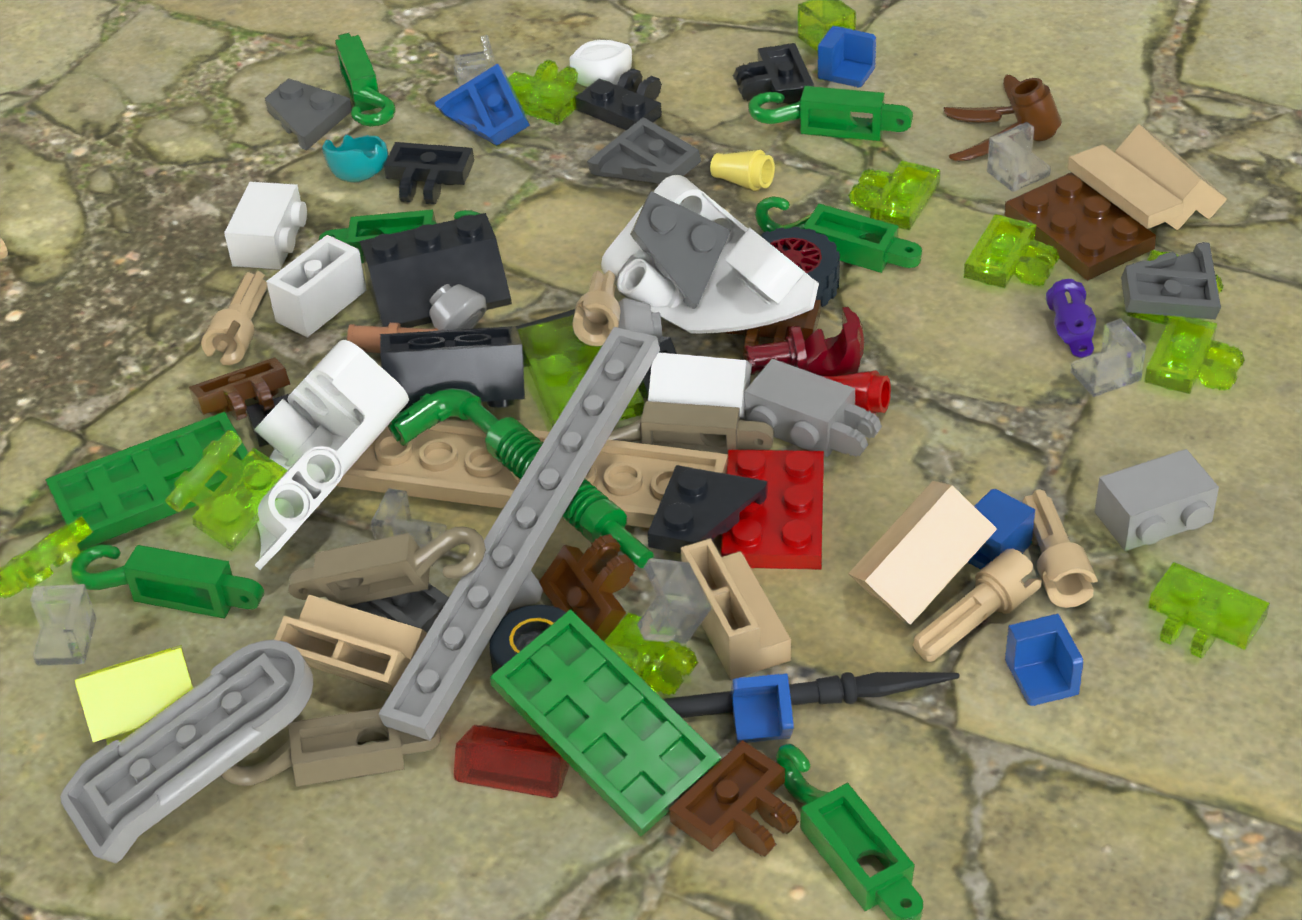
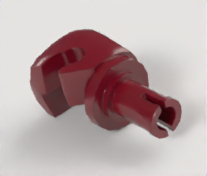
(816, 355)

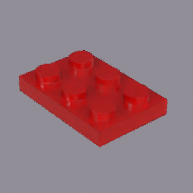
(789, 523)

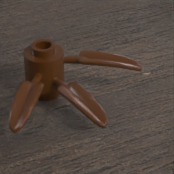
(1030, 103)

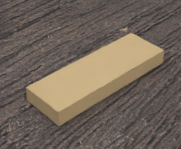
(1125, 186)

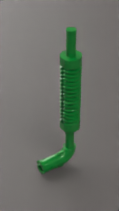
(515, 448)

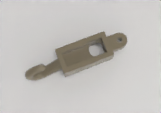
(696, 428)
(383, 567)
(329, 750)

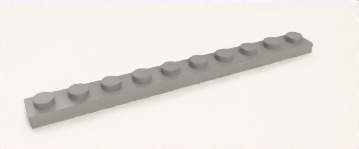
(518, 536)

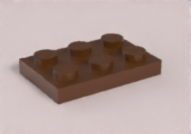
(1081, 225)

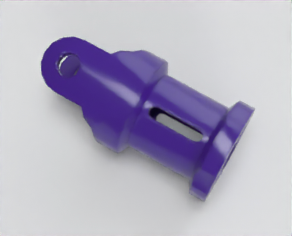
(1073, 320)

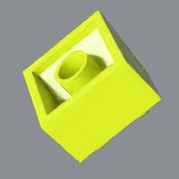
(132, 692)

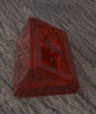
(509, 761)

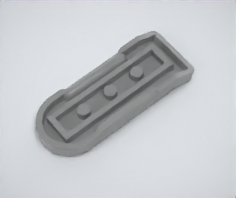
(186, 746)

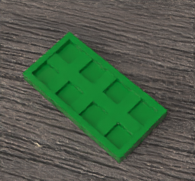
(132, 484)
(605, 721)

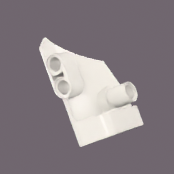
(746, 289)
(321, 436)

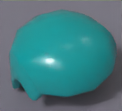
(356, 157)

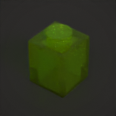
(818, 17)

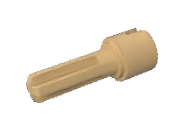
(597, 310)
(232, 327)
(1062, 564)
(996, 589)

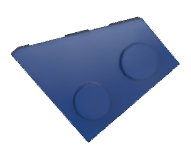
(486, 106)

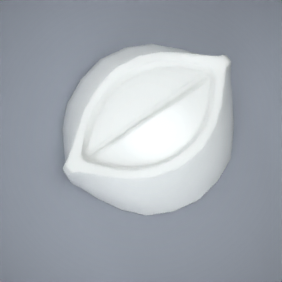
(601, 60)

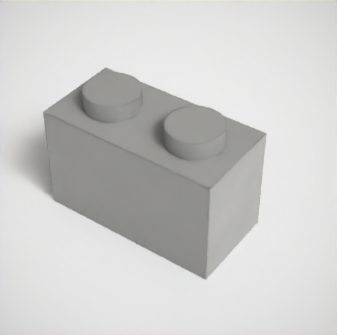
(1156, 499)

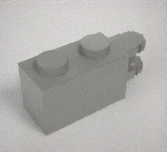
(809, 410)

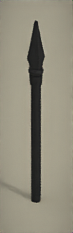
(823, 690)

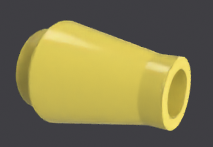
(746, 168)

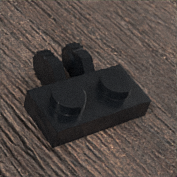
(777, 70)
(619, 102)
(427, 164)

